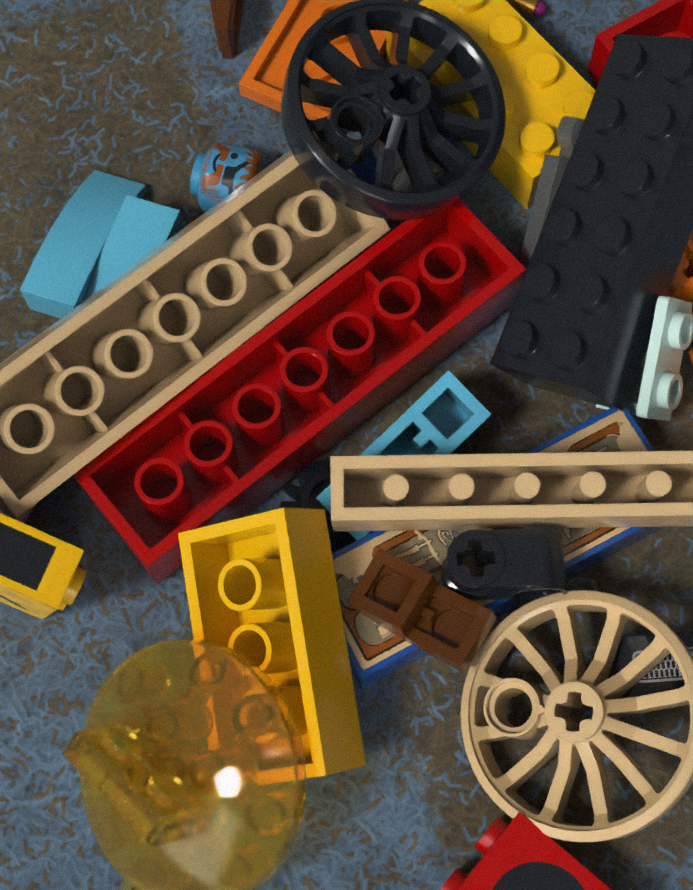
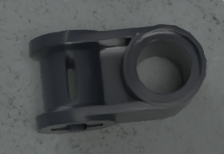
(516, 563)

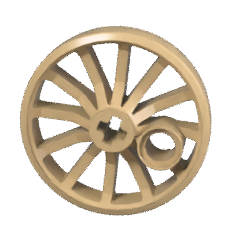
(487, 697)

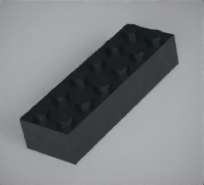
(610, 231)

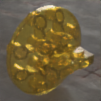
(191, 769)

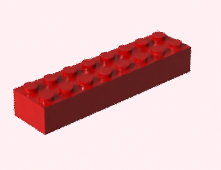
(301, 383)

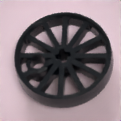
(391, 105)

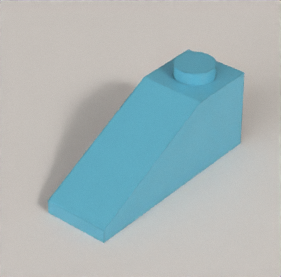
(429, 427)

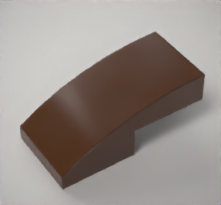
(421, 610)

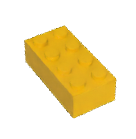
(534, 80)
(275, 598)

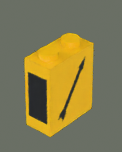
(37, 569)

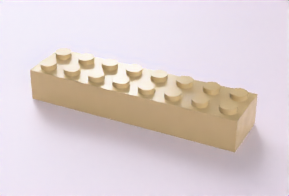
(167, 324)

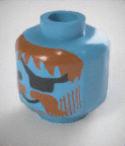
(223, 171)

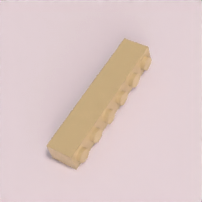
(511, 490)

